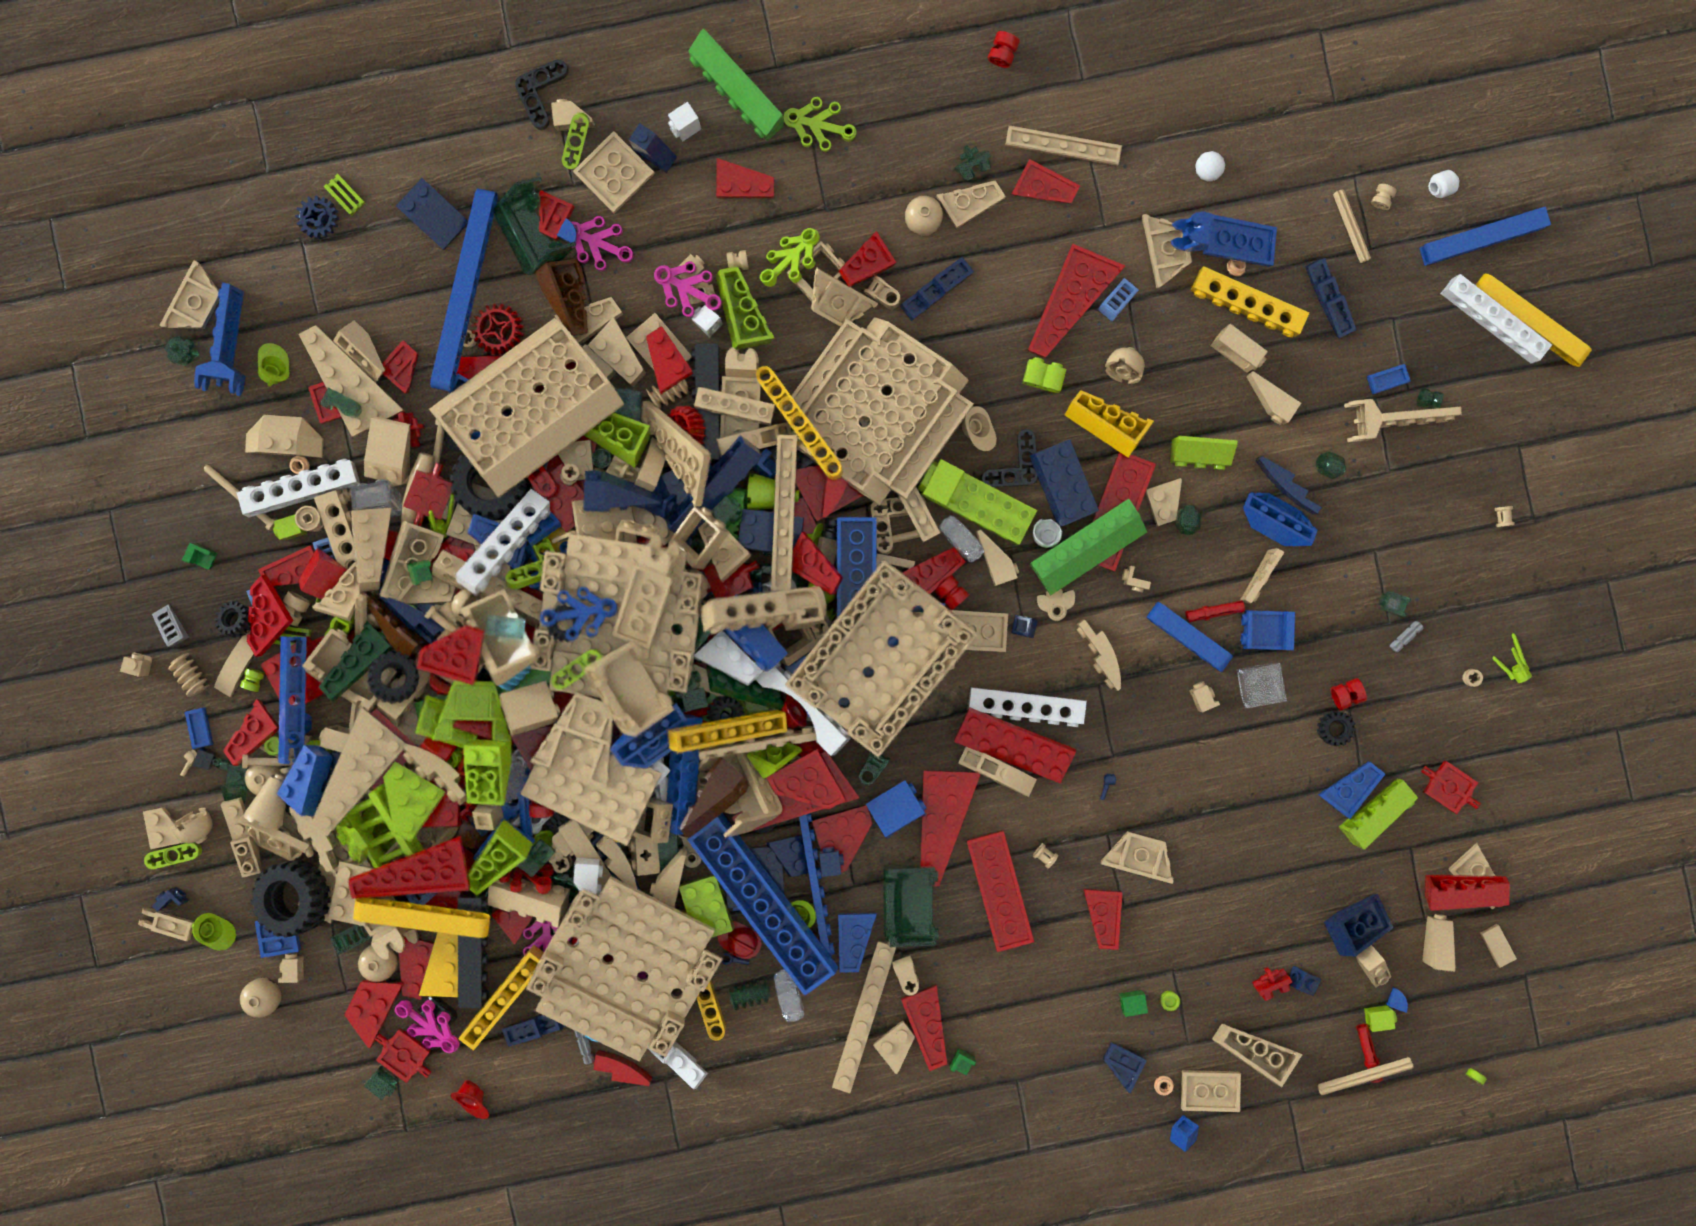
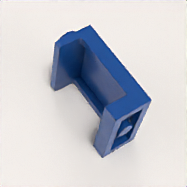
(1268, 630)
(896, 808)

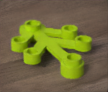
(817, 123)
(791, 256)

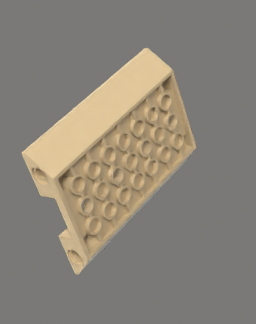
(540, 422)
(902, 672)

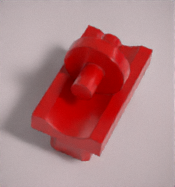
(415, 428)
(1272, 981)

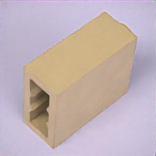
(529, 708)

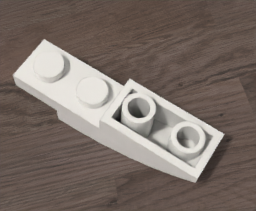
(683, 1064)

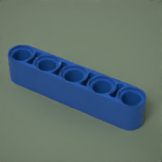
(1189, 636)

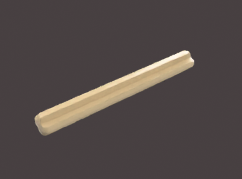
(1365, 1076)

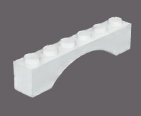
(828, 732)
(586, 875)

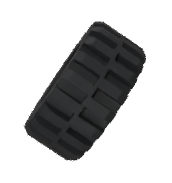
(469, 501)
(269, 898)

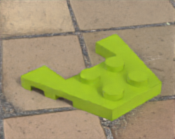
(472, 702)

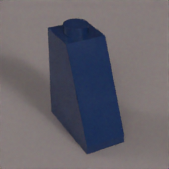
(652, 148)

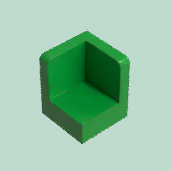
(199, 555)
(419, 571)
(1133, 1003)
(962, 1061)

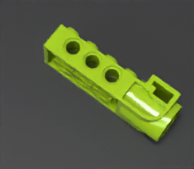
(976, 501)

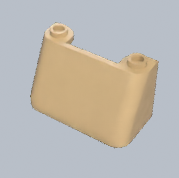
(329, 654)
(502, 655)
(624, 674)

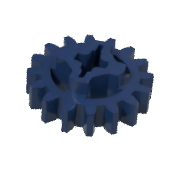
(309, 213)

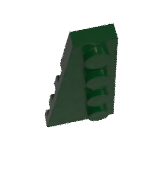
(355, 662)
(754, 693)

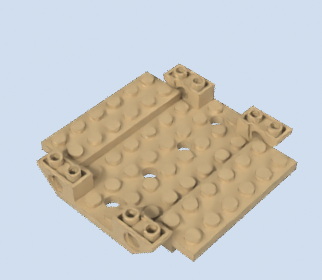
(904, 428)
(605, 570)
(608, 997)

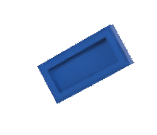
(1388, 379)
(199, 728)

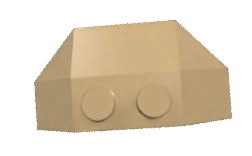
(284, 437)

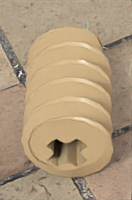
(657, 397)
(187, 675)

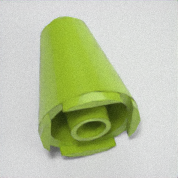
(762, 493)

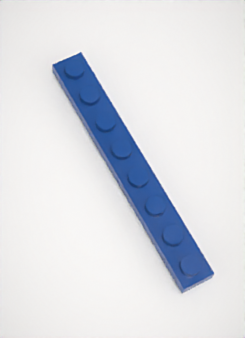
(817, 890)

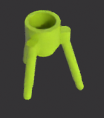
(439, 525)
(1521, 670)

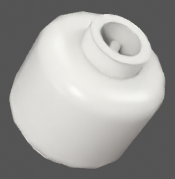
(1444, 184)

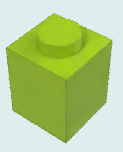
(287, 528)
(1380, 1018)

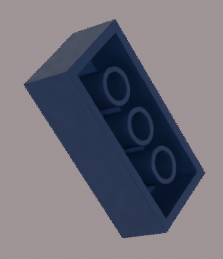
(1064, 483)

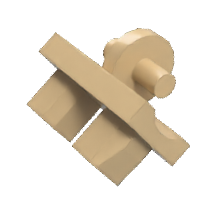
(623, 470)

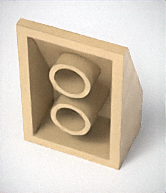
(387, 450)

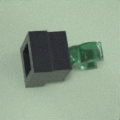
(206, 759)

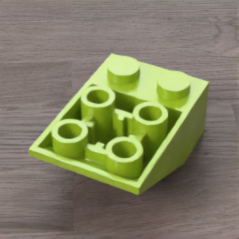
(487, 771)

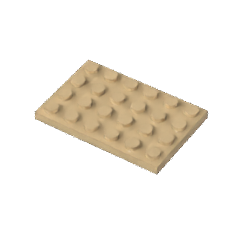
(607, 809)

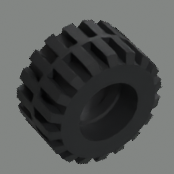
(393, 694)

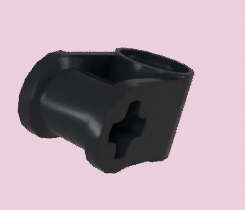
(441, 1006)

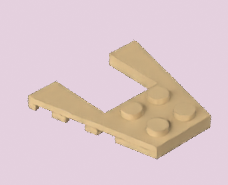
(586, 719)

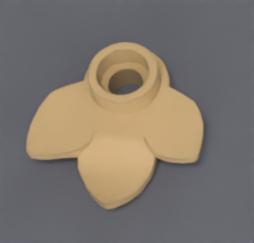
(1060, 600)

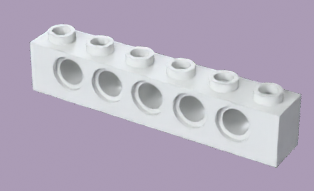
(1496, 319)
(249, 495)
(532, 503)
(1076, 707)

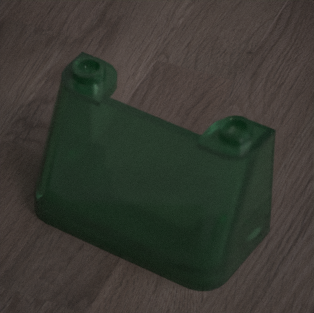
(909, 905)

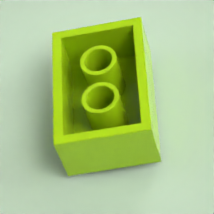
(707, 903)

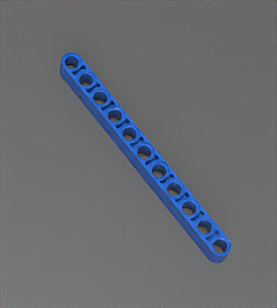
(464, 290)

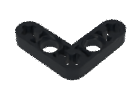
(534, 85)
(1018, 472)

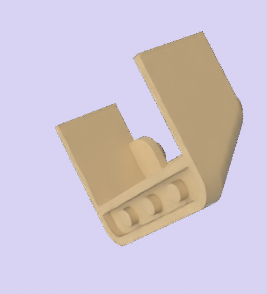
(758, 803)

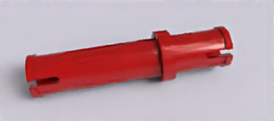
(1206, 613)
(1368, 1048)

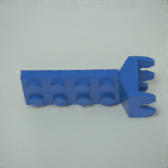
(1227, 238)
(224, 345)

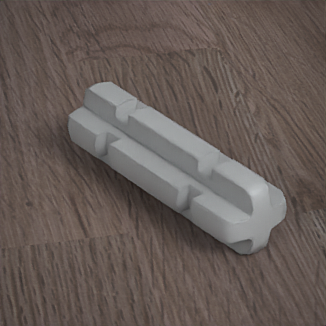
(1406, 636)
(585, 1048)

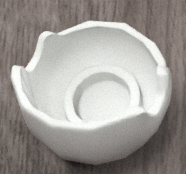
(1210, 166)
(1047, 533)

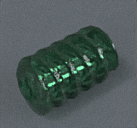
(748, 995)

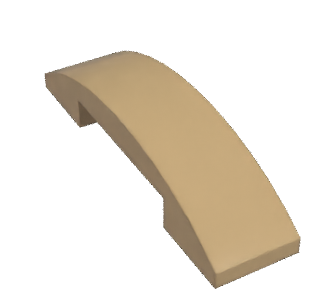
(234, 667)

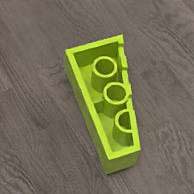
(621, 437)

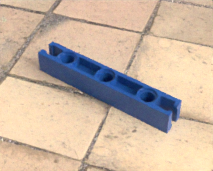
(1485, 236)
(291, 683)

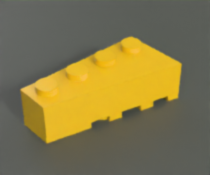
(1108, 422)
(442, 969)

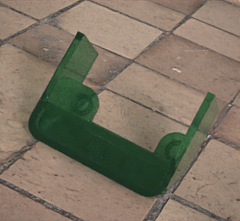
(521, 227)

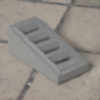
(182, 635)

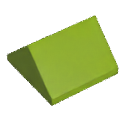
(772, 758)

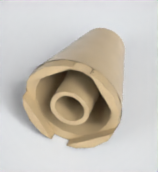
(267, 806)

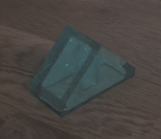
(504, 626)

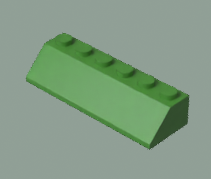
(735, 86)
(1089, 547)

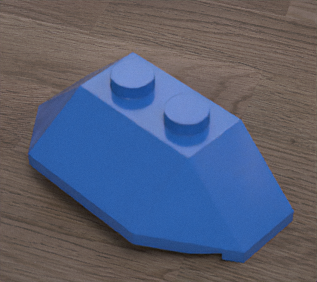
(1279, 520)
(650, 744)

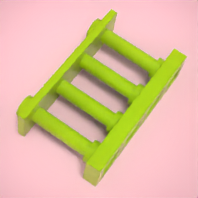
(374, 852)

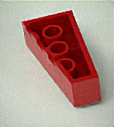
(1466, 891)

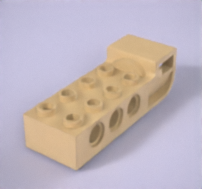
(767, 608)

